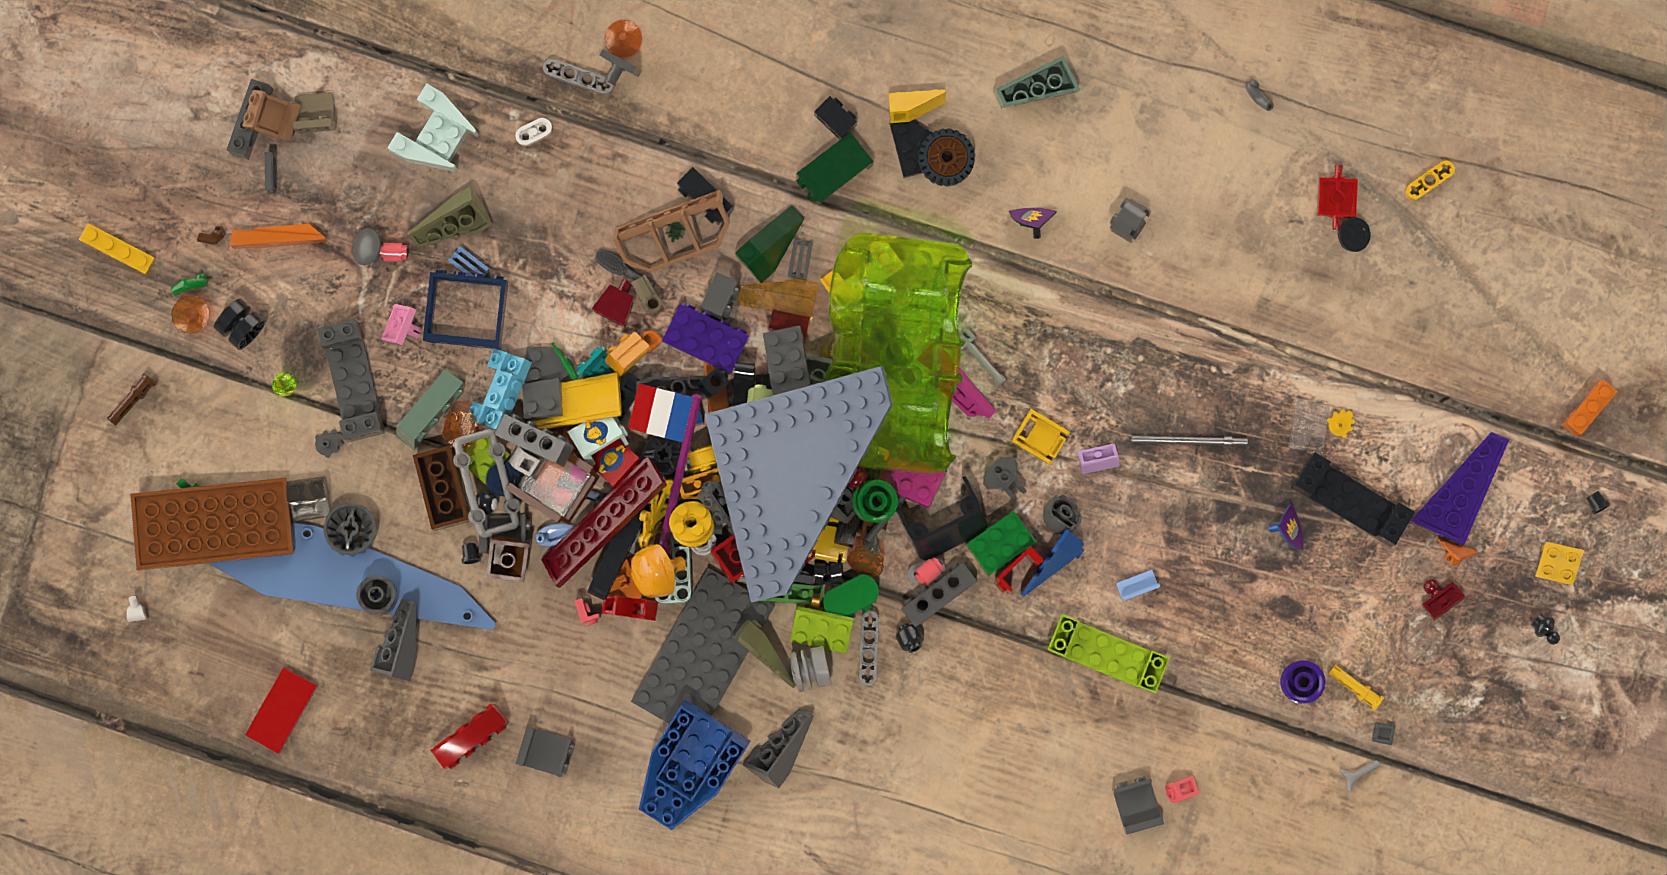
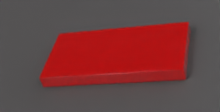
(281, 710)

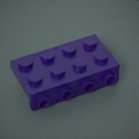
(705, 338)

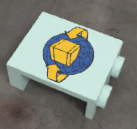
(595, 435)

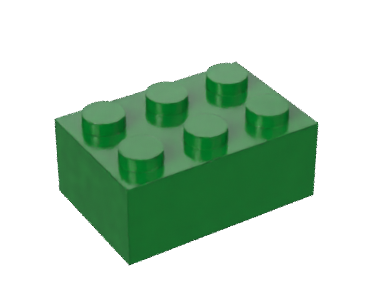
(1000, 543)

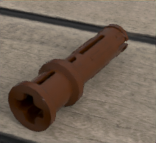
(137, 392)

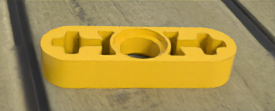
(1421, 192)

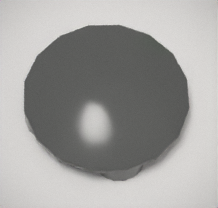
(366, 246)

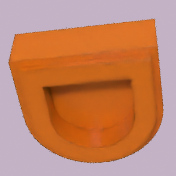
(651, 339)

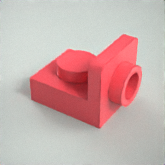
(583, 610)
(1181, 789)

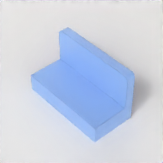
(1137, 585)

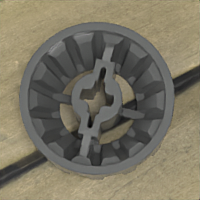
(349, 514)

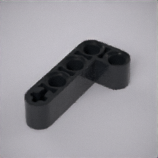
(744, 379)

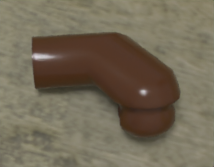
(217, 235)

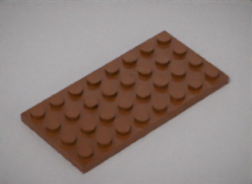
(211, 524)

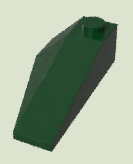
(767, 247)

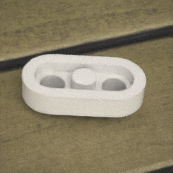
(534, 132)

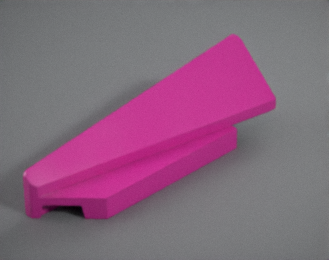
(971, 400)

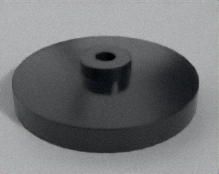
(1354, 234)

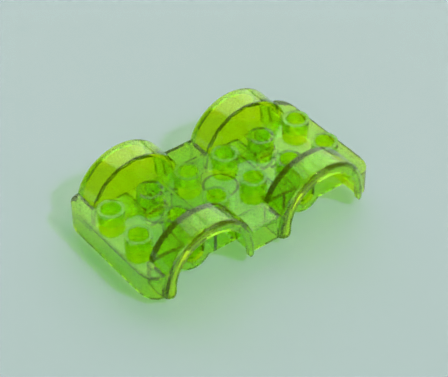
(899, 310)

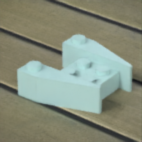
(440, 135)

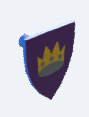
(1289, 528)

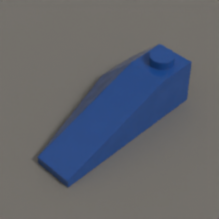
(1061, 554)

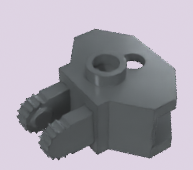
(1005, 478)

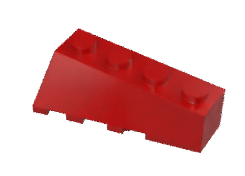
(470, 736)

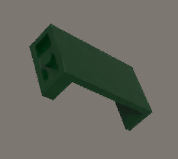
(833, 168)

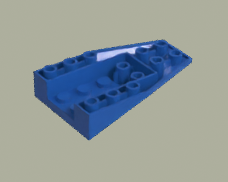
(689, 765)

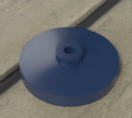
(493, 479)

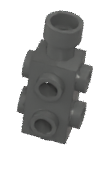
(713, 498)

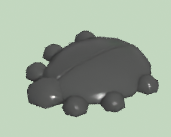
(328, 443)

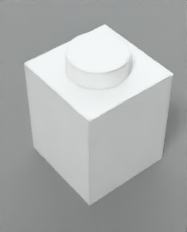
(524, 461)

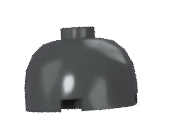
(1061, 514)

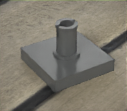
(618, 66)

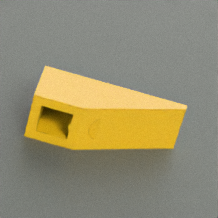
(911, 105)

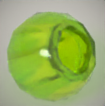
(284, 384)

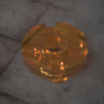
(452, 424)

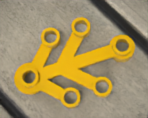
(652, 523)

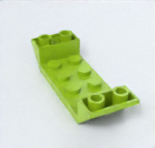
(1108, 654)

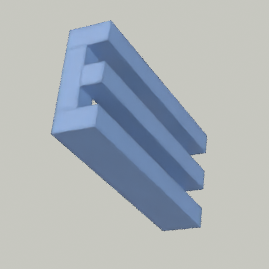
(456, 255)

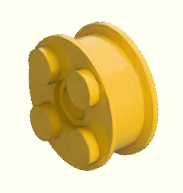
(702, 459)
(688, 513)

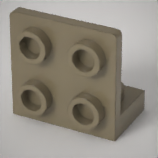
(315, 113)

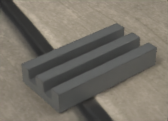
(270, 172)
(803, 244)

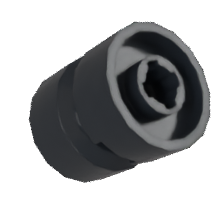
(827, 572)

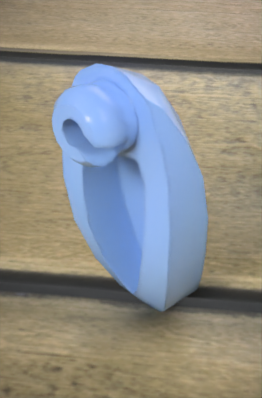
(553, 533)

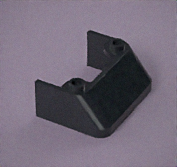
(951, 535)

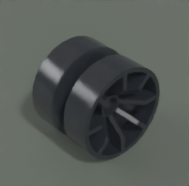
(239, 324)

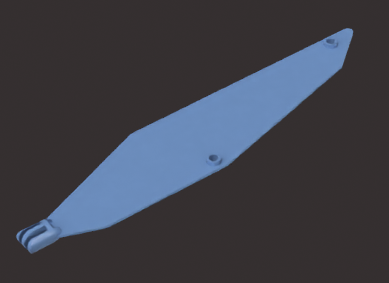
(328, 578)

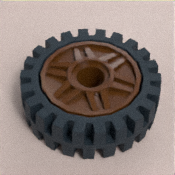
(936, 168)

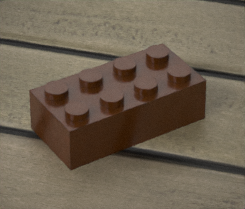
(441, 488)

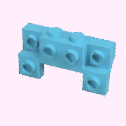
(503, 390)

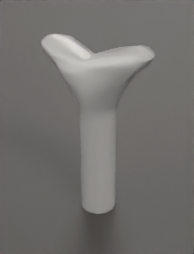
(1351, 777)

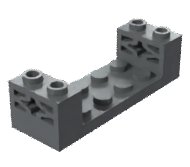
(352, 380)

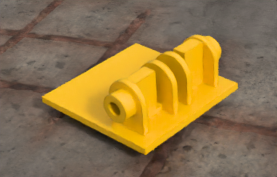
(1559, 563)

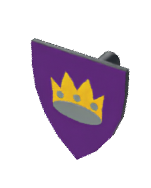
(1032, 218)

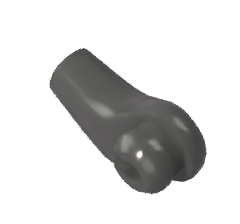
(1257, 96)

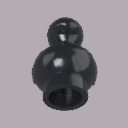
(1544, 627)

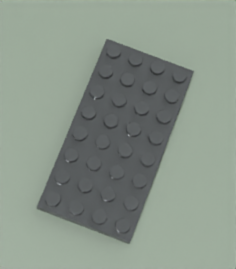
(700, 650)

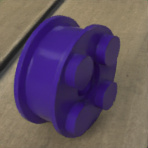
(1311, 672)

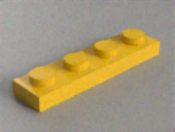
(117, 249)

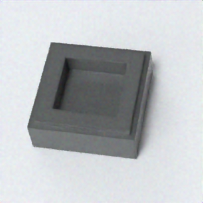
(1383, 733)

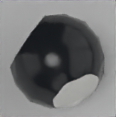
(487, 501)

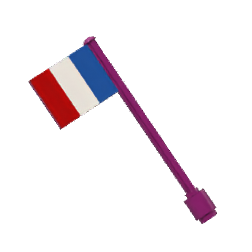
(670, 417)

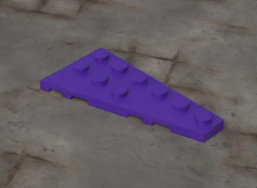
(1458, 500)

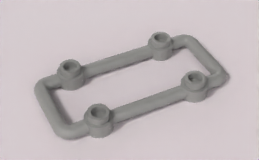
(462, 461)

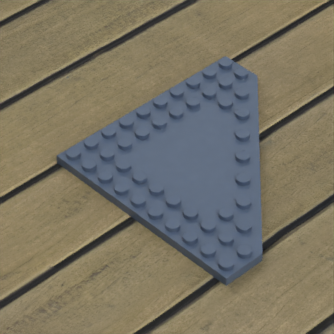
(788, 469)

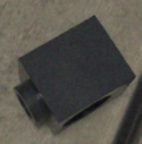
(707, 387)

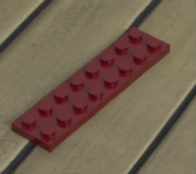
(603, 522)

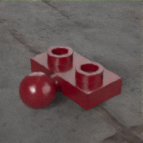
(1442, 600)

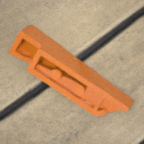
(276, 236)

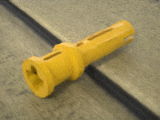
(1363, 692)

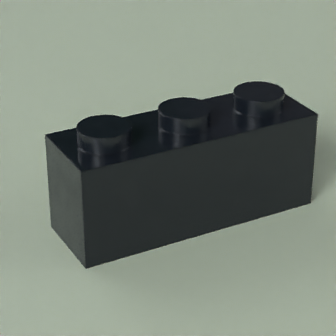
(696, 186)

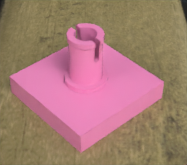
(400, 325)

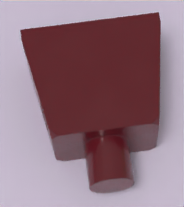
(616, 303)

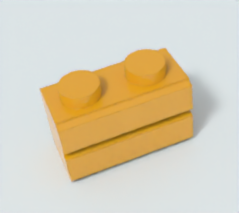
(627, 353)

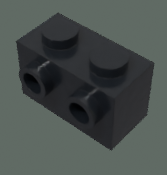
(835, 117)

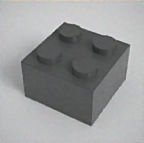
(720, 297)

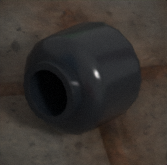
(909, 638)

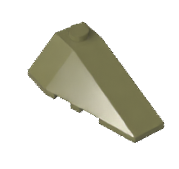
(457, 216)
(757, 643)

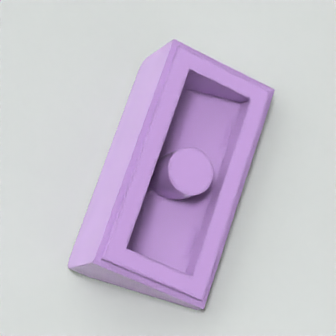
(1098, 458)

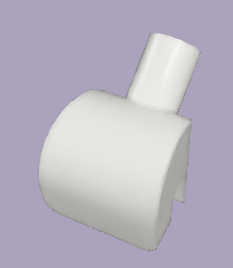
(135, 611)

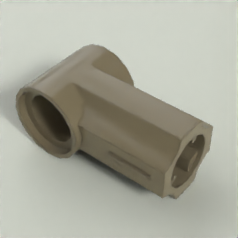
(645, 292)

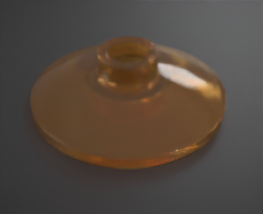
(625, 47)
(182, 310)

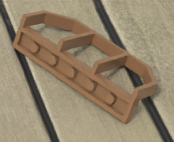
(661, 220)

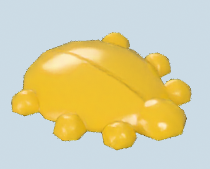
(1341, 423)

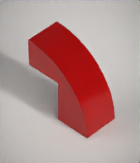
(630, 607)

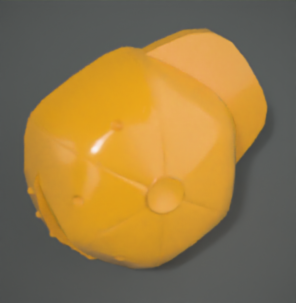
(655, 572)

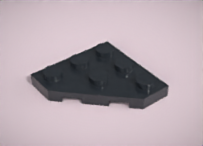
(908, 140)

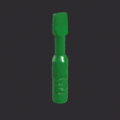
(566, 364)

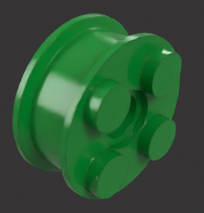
(863, 498)

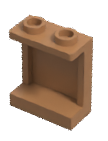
(271, 115)

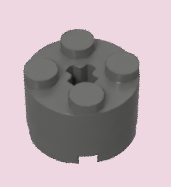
(1129, 220)
(369, 587)

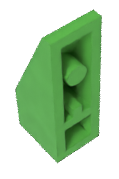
(798, 595)

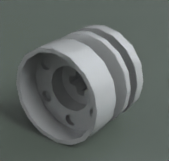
(810, 669)

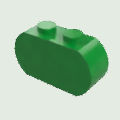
(852, 596)

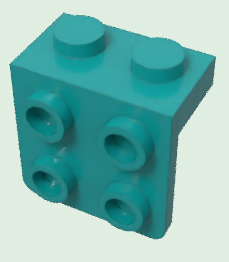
(595, 365)

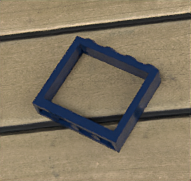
(460, 277)

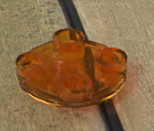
(865, 562)

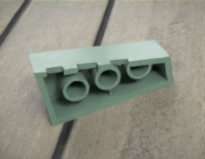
(1043, 83)
(429, 409)

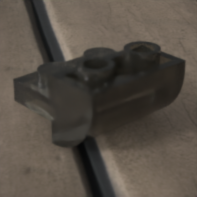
(308, 498)

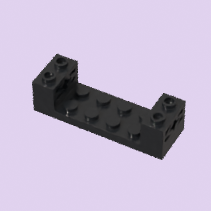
(1352, 500)

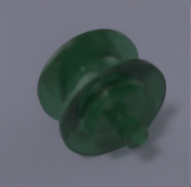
(675, 231)

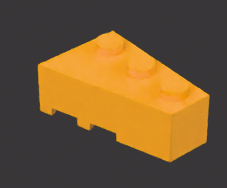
(692, 483)

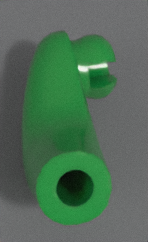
(189, 284)

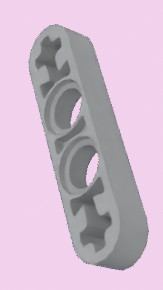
(577, 79)
(872, 648)

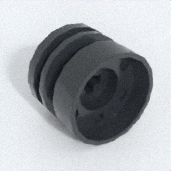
(656, 445)

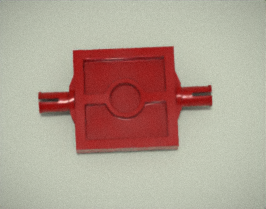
(1337, 197)

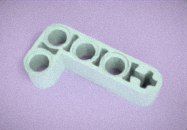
(680, 584)

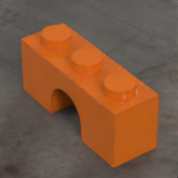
(1590, 408)

